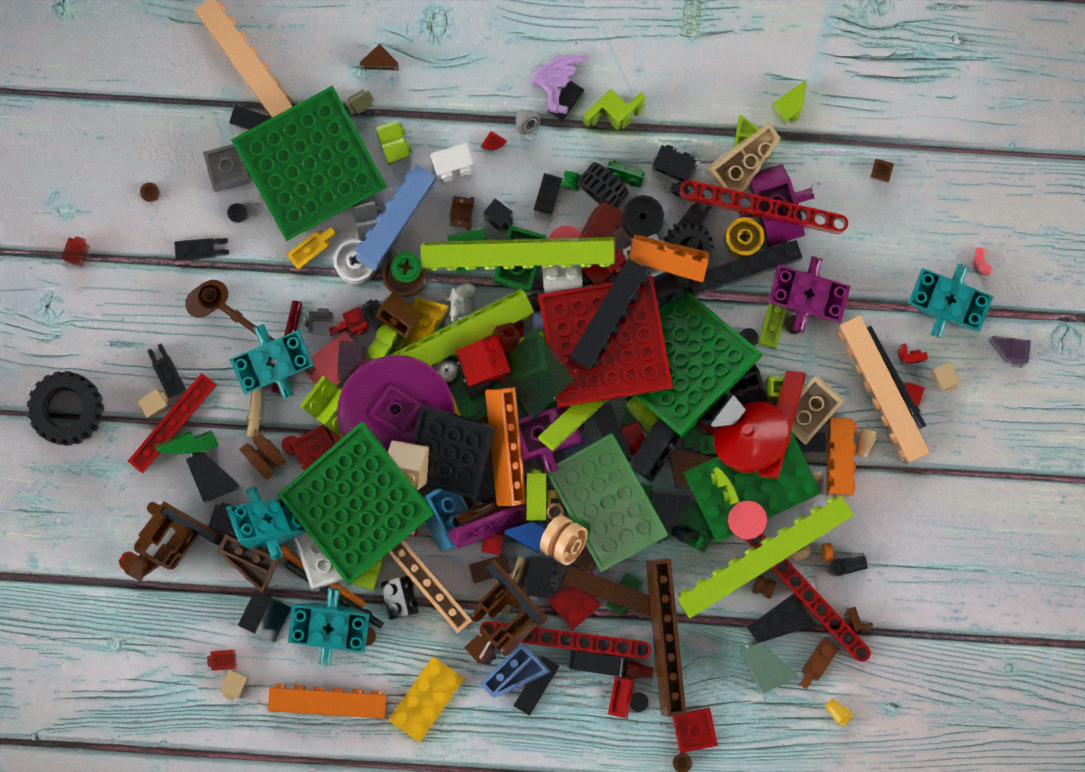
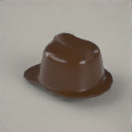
(206, 298)

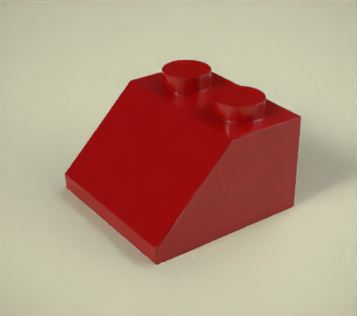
(483, 361)

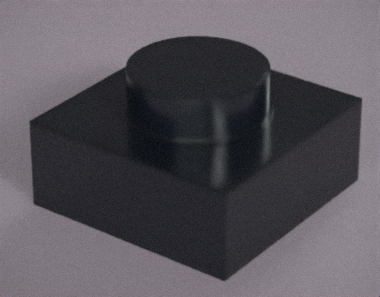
(675, 189)
(685, 533)

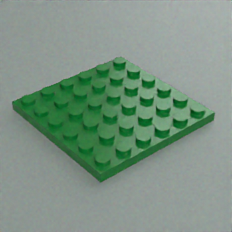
(309, 163)
(703, 362)
(356, 503)

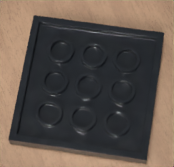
(456, 450)

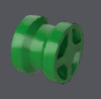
(570, 181)

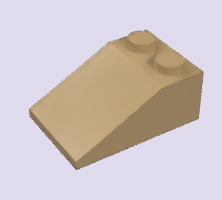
(815, 407)

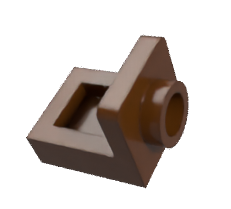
(853, 619)

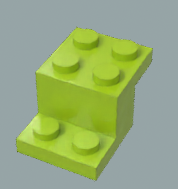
(614, 110)
(323, 404)

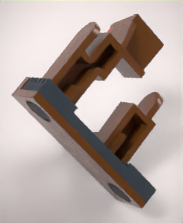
(171, 554)
(507, 637)

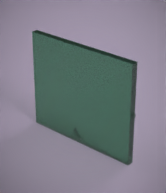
(536, 374)

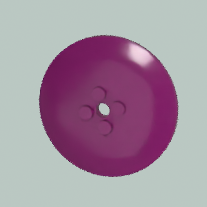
(389, 382)

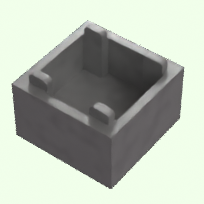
(226, 168)

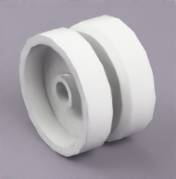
(343, 261)

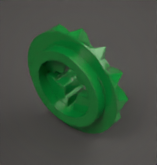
(401, 259)

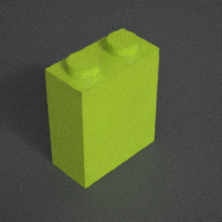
(536, 496)

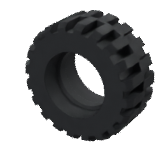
(47, 390)

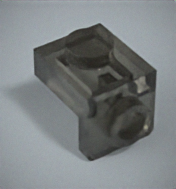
(321, 315)

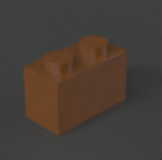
(399, 315)

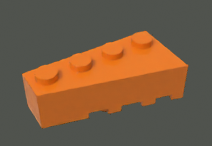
(841, 457)

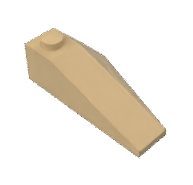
(742, 162)

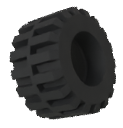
(603, 185)
(691, 229)

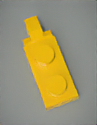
(311, 247)

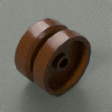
(406, 289)
(265, 453)

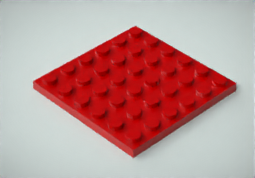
(632, 362)

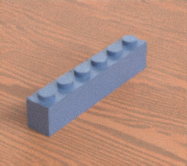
(395, 218)

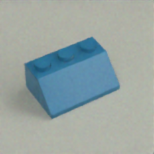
(446, 508)

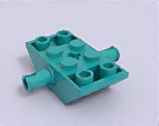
(968, 304)
(255, 366)
(264, 523)
(310, 621)

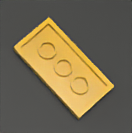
(426, 699)

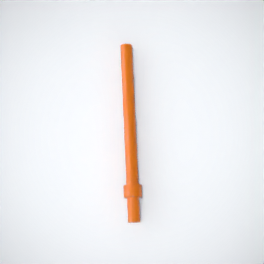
(343, 591)

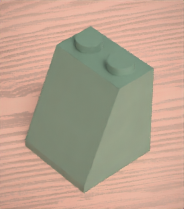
(765, 667)

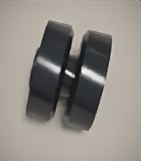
(640, 206)

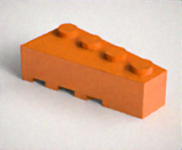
(669, 257)

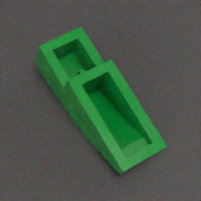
(187, 443)

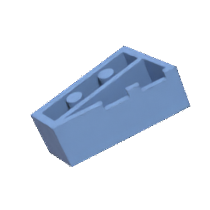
(514, 671)

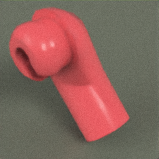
(979, 262)

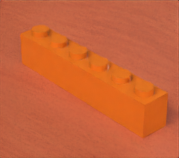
(506, 447)
(327, 702)

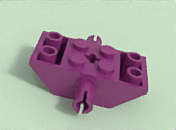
(776, 184)
(826, 297)
(533, 448)

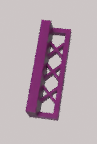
(487, 525)

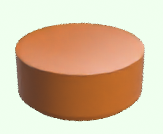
(827, 552)

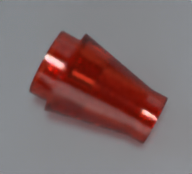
(638, 671)

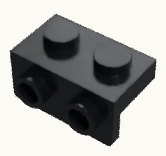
(399, 597)

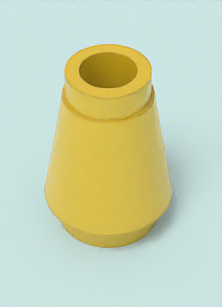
(839, 712)

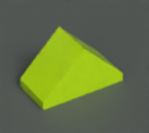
(773, 387)

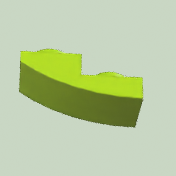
(721, 480)

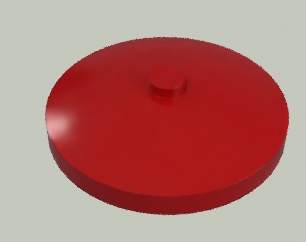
(755, 439)

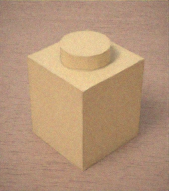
(945, 377)
(153, 403)
(233, 685)

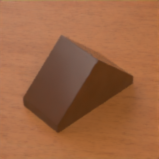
(379, 60)

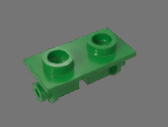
(632, 177)

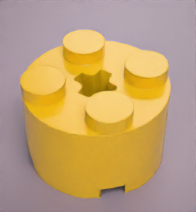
(751, 229)

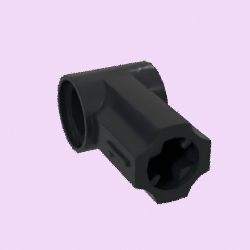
(849, 564)

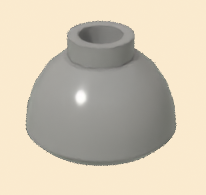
(527, 121)

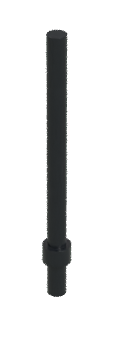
(913, 409)
(343, 600)

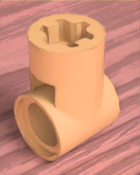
(553, 495)

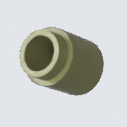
(359, 102)

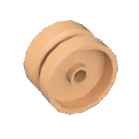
(563, 540)

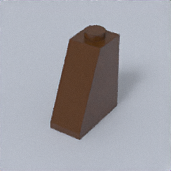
(683, 461)

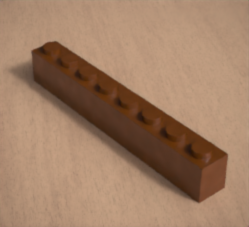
(666, 637)

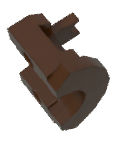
(461, 212)

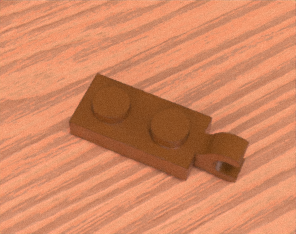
(818, 662)

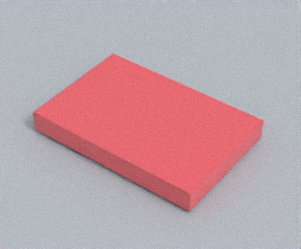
(327, 360)

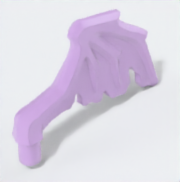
(554, 76)

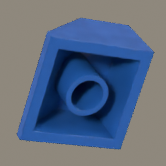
(528, 535)

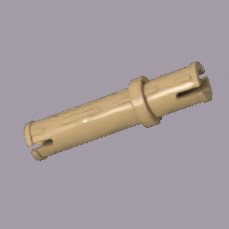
(254, 412)
(517, 576)

